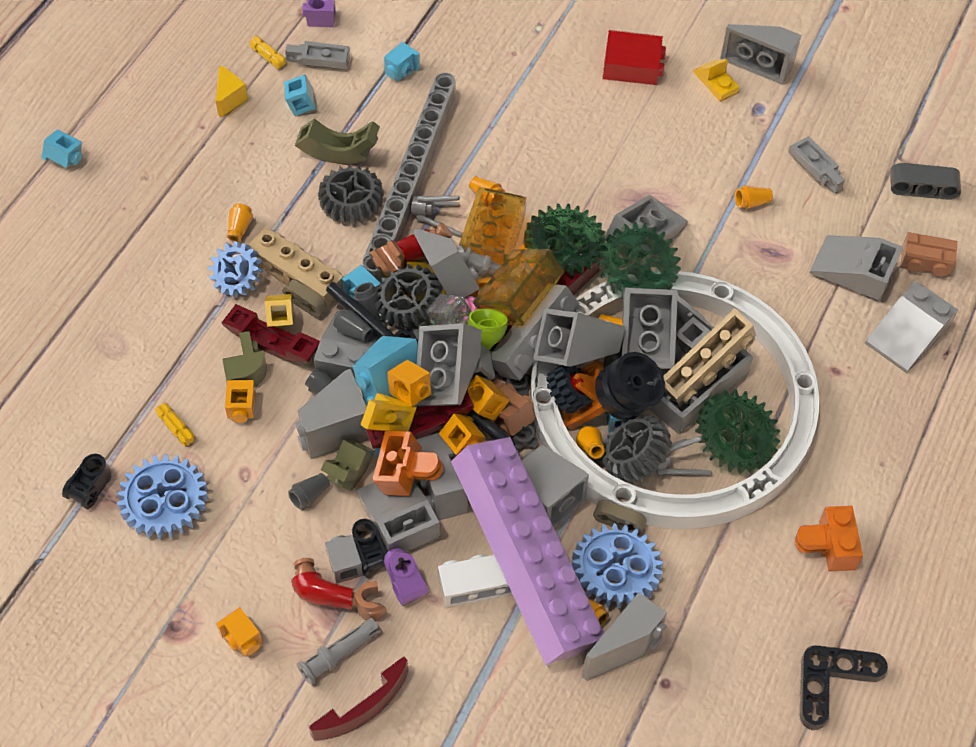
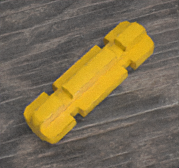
(267, 52)
(175, 424)

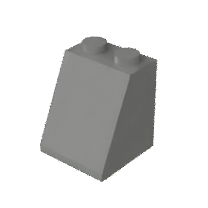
(575, 338)
(332, 417)
(556, 481)

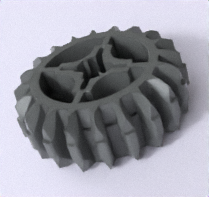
(350, 194)
(398, 308)
(636, 448)

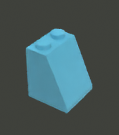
(380, 358)

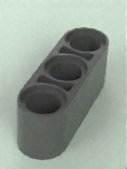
(925, 181)

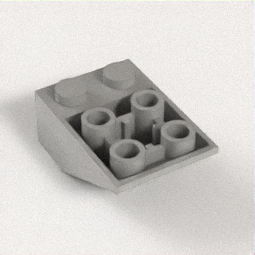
(857, 263)
(400, 520)

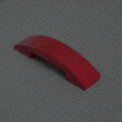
(271, 339)
(426, 420)
(332, 725)

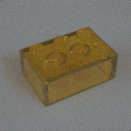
(494, 223)
(520, 284)

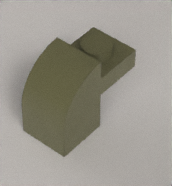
(247, 366)
(348, 464)

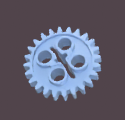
(166, 517)
(617, 565)

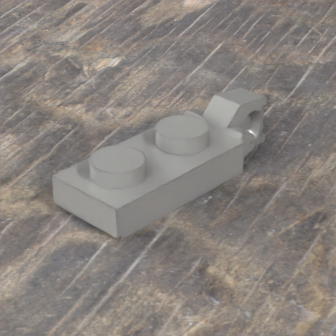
(319, 54)
(817, 163)

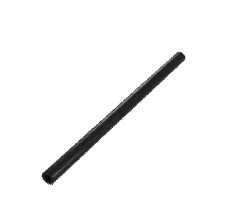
(380, 330)

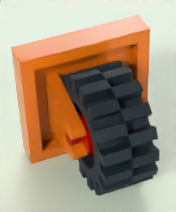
(576, 392)

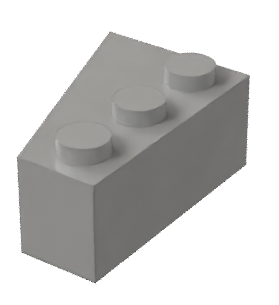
(446, 492)

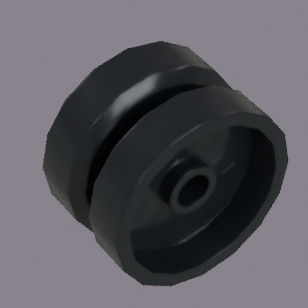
(630, 385)

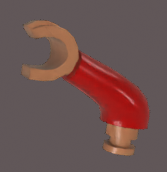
(406, 250)
(316, 590)

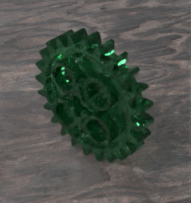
(569, 233)
(630, 243)
(760, 437)

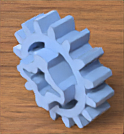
(245, 266)

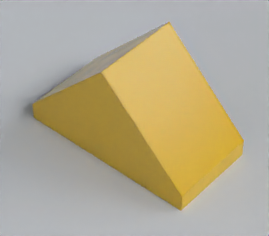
(230, 92)

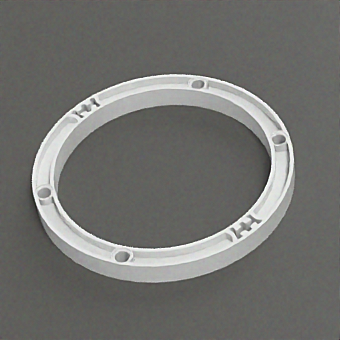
(714, 507)

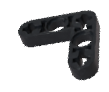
(821, 674)

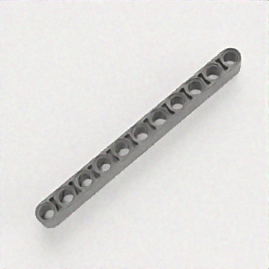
(412, 168)

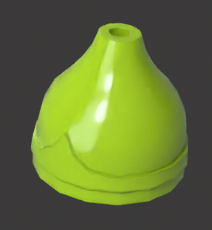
(491, 322)

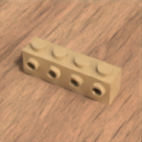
(289, 262)
(708, 357)

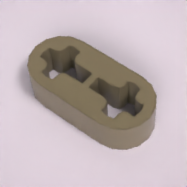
(305, 298)
(612, 513)

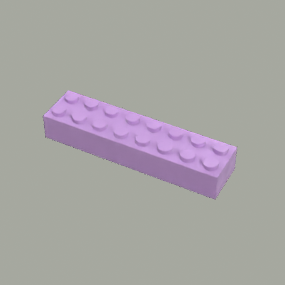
(527, 550)

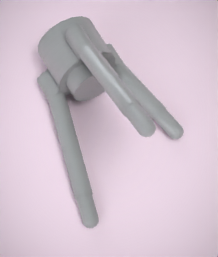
(424, 206)
(663, 470)

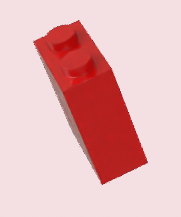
(634, 57)

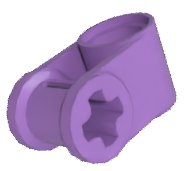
(406, 580)

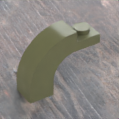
(335, 146)

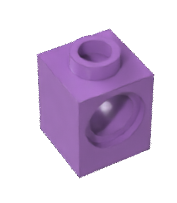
(319, 13)

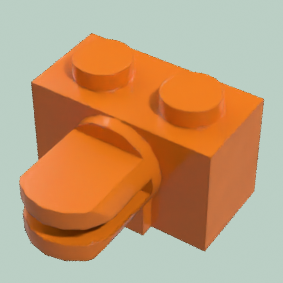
(402, 462)
(834, 537)

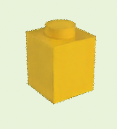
(279, 310)

